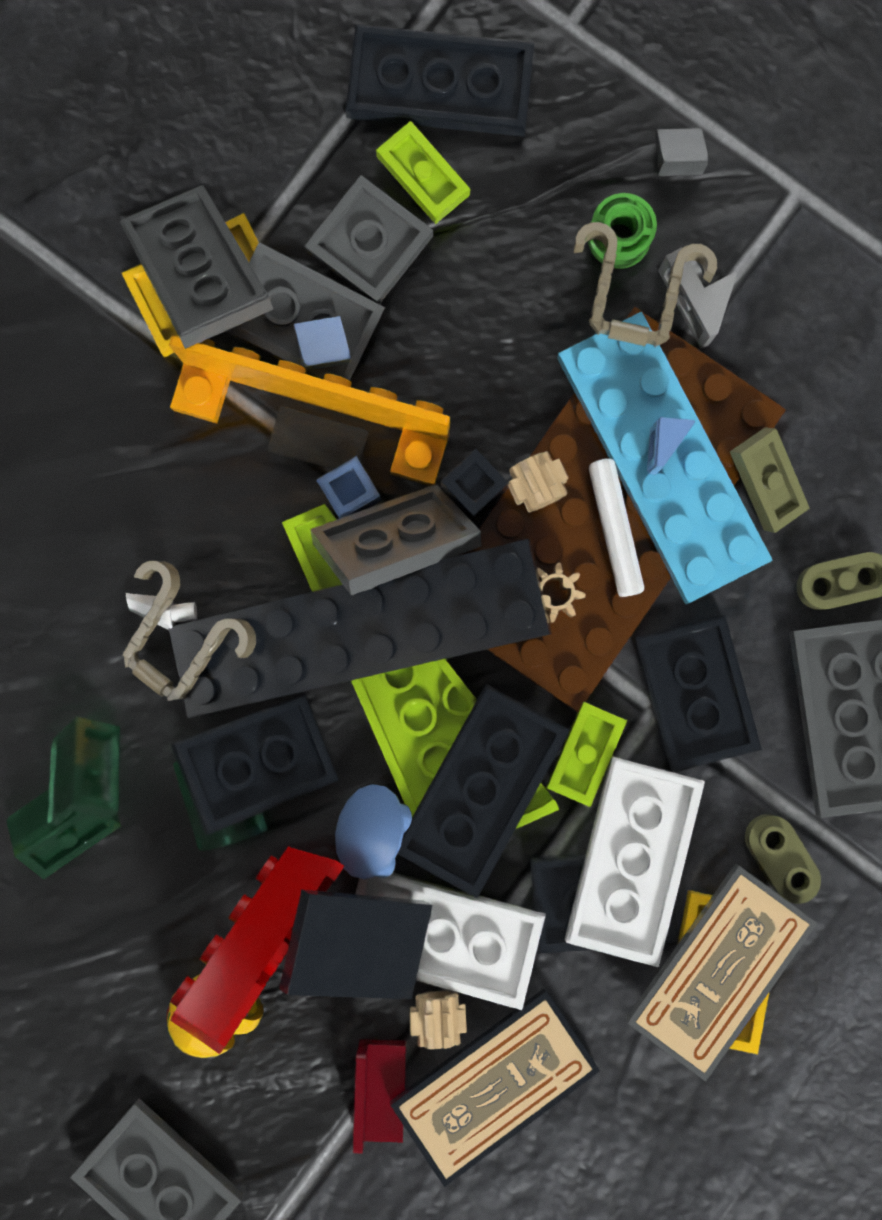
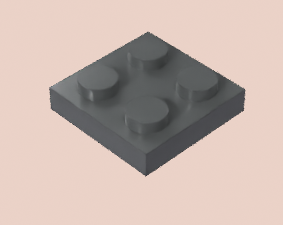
(369, 240)

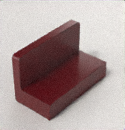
(378, 1081)

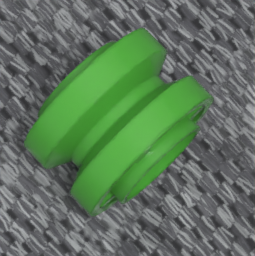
(637, 216)

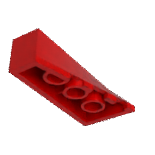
(251, 950)

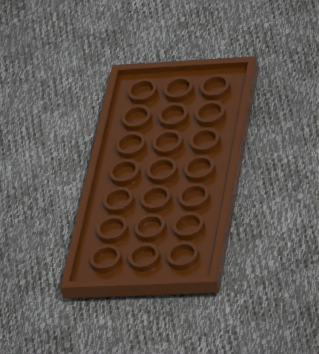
(572, 534)

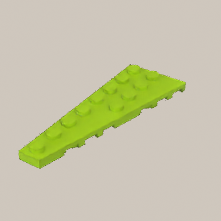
(409, 709)

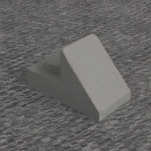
(699, 306)

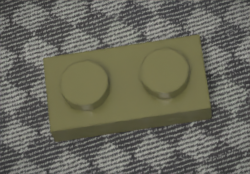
(769, 479)

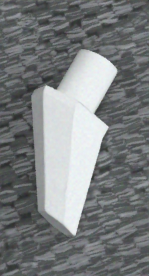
(174, 613)

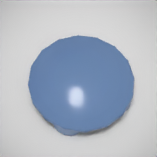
(371, 832)

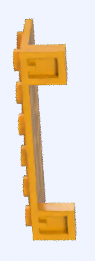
(209, 371)

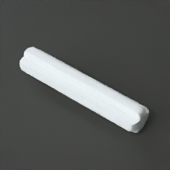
(616, 527)

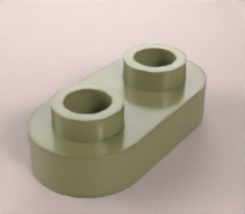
(841, 581)
(784, 859)

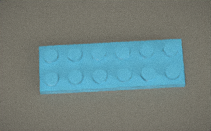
(691, 501)

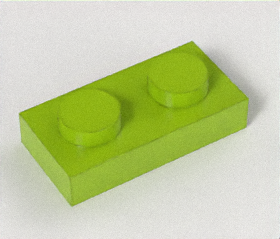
(423, 172)
(586, 754)

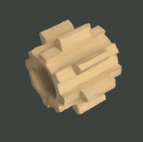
(538, 481)
(564, 584)
(437, 1019)

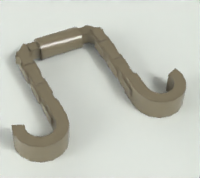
(631, 332)
(149, 674)

